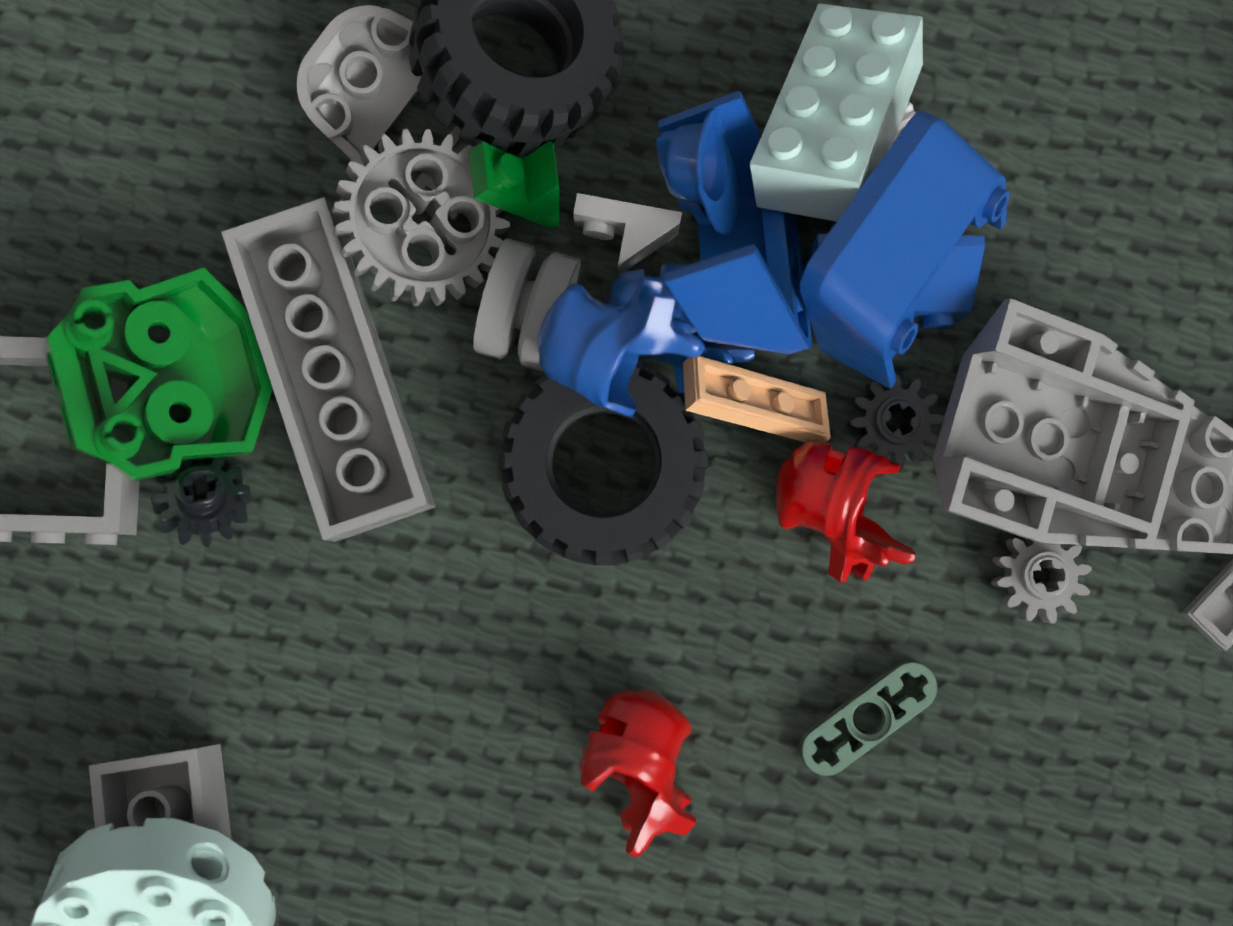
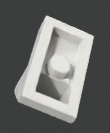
(642, 226)

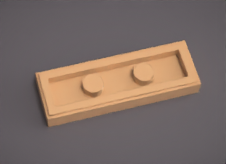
(755, 400)

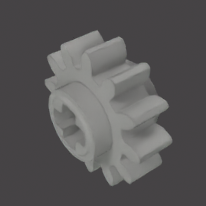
(1042, 596)

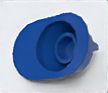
(701, 169)

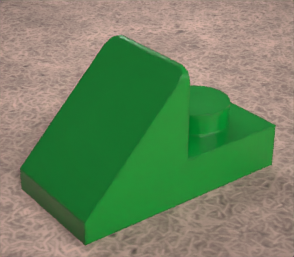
(516, 184)

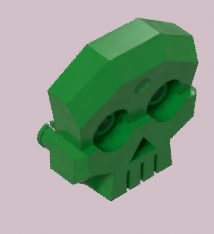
(204, 365)

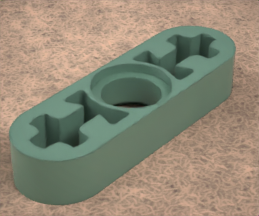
(892, 684)

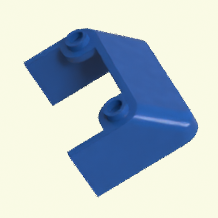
(894, 241)
(751, 277)

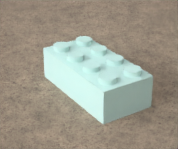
(837, 110)

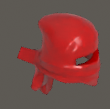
(828, 494)
(640, 749)

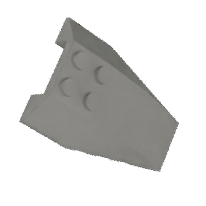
(1080, 443)

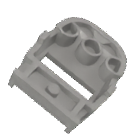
(362, 81)

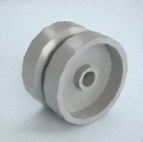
(517, 302)

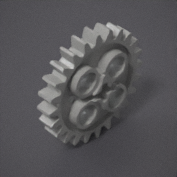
(385, 245)

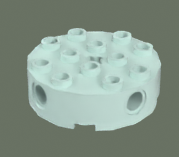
(156, 878)

